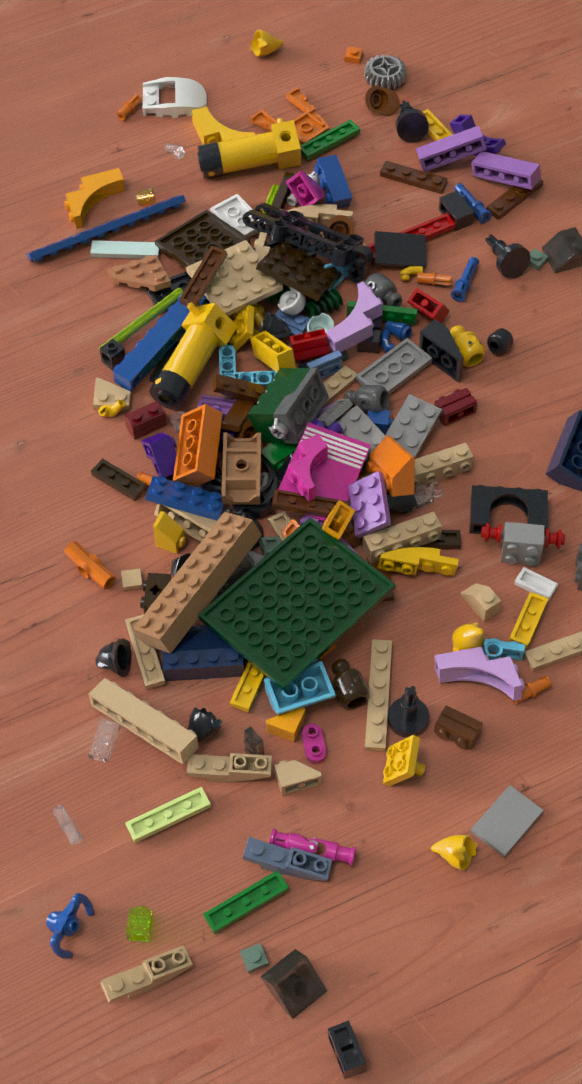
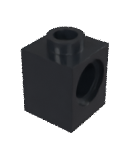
(112, 354)

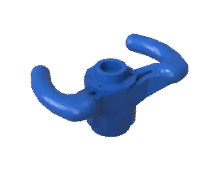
(66, 923)

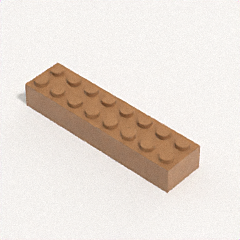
(197, 582)

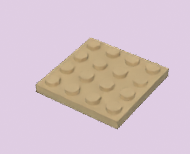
(238, 280)

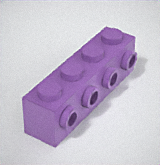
(451, 148)
(506, 170)

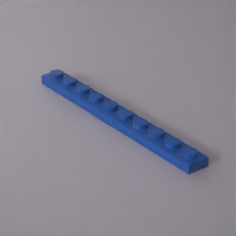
(99, 231)

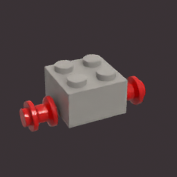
(522, 541)

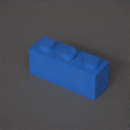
(333, 181)

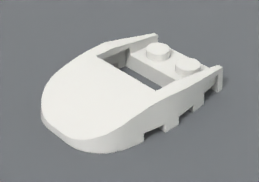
(188, 96)

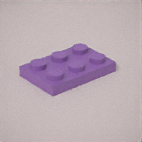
(370, 504)

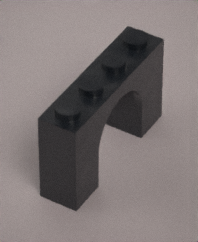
(486, 498)

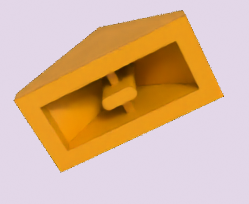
(338, 519)
(287, 724)

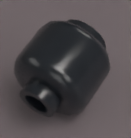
(500, 341)

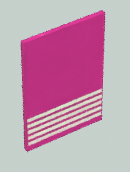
(338, 470)

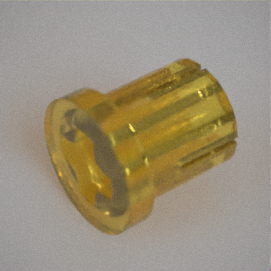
(145, 196)

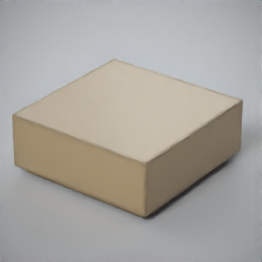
(131, 579)

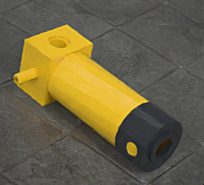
(263, 149)
(205, 330)

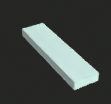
(123, 249)

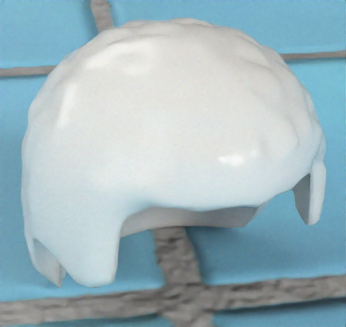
(292, 302)

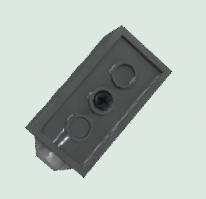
(288, 405)

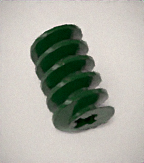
(327, 302)

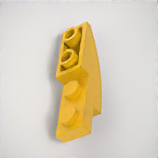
(413, 558)

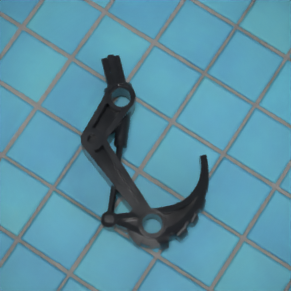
(266, 492)

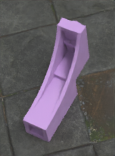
(359, 323)
(476, 666)

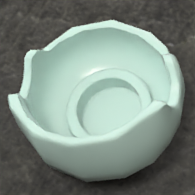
(322, 321)

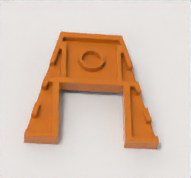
(308, 125)

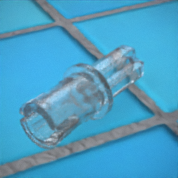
(67, 825)

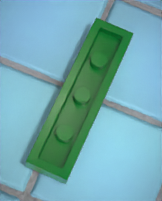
(329, 139)
(392, 313)
(245, 902)

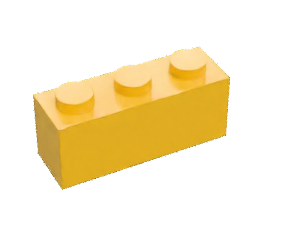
(272, 351)

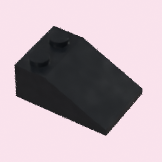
(440, 345)

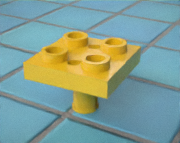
(244, 328)
(402, 761)

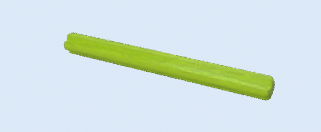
(147, 317)

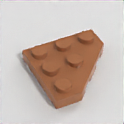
(142, 272)

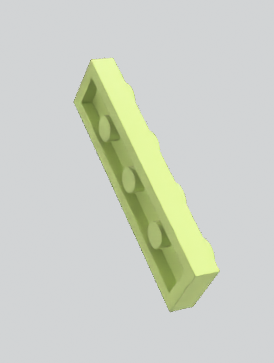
(168, 814)

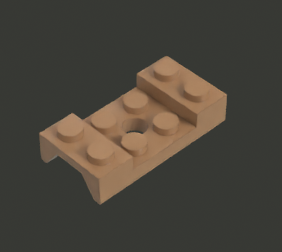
(241, 485)

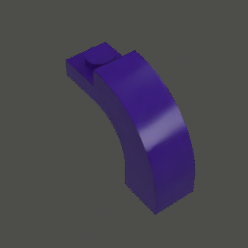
(465, 122)

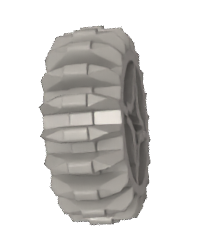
(385, 72)

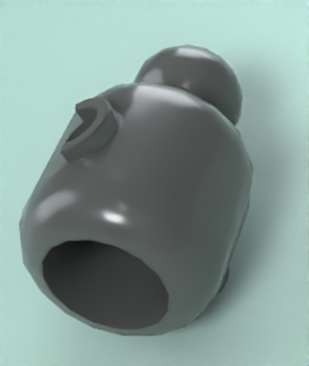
(384, 289)
(369, 398)

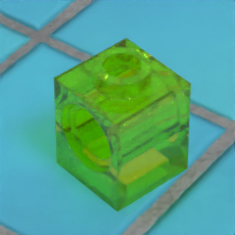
(139, 924)

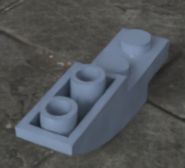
(287, 862)

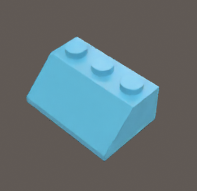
(308, 689)

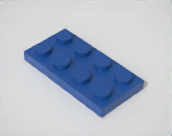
(185, 498)

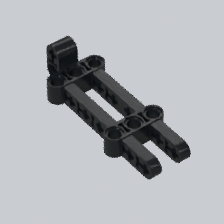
(290, 223)

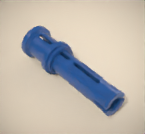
(478, 206)
(463, 283)

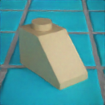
(482, 601)
(295, 776)

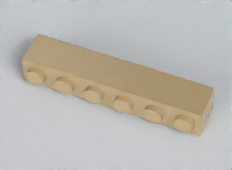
(144, 720)

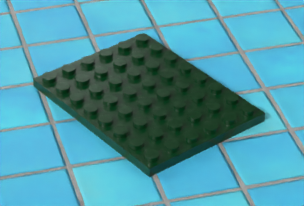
(296, 603)

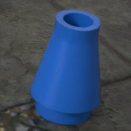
(399, 330)

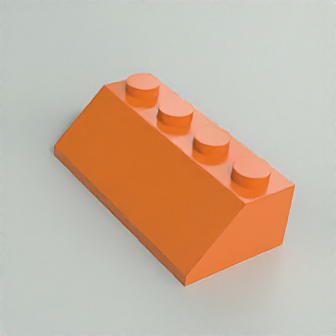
(198, 445)
(396, 466)

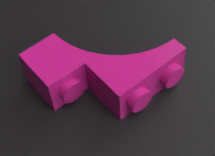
(310, 454)

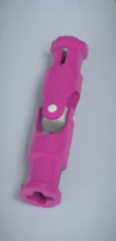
(333, 849)

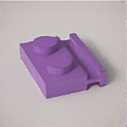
(217, 402)

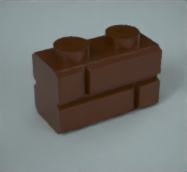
(458, 728)

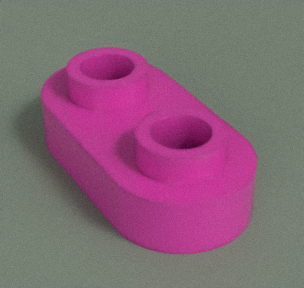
(314, 742)

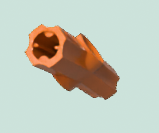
(89, 565)

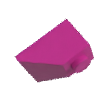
(305, 189)

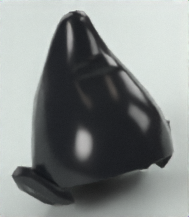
(203, 724)

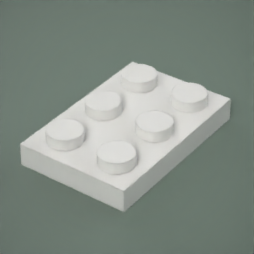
(232, 212)

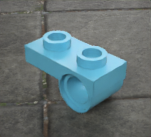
(503, 649)

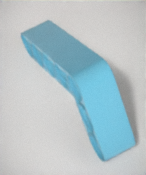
(227, 367)

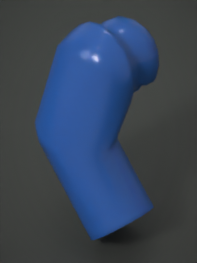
(385, 341)

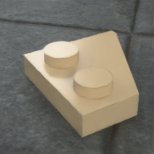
(109, 394)

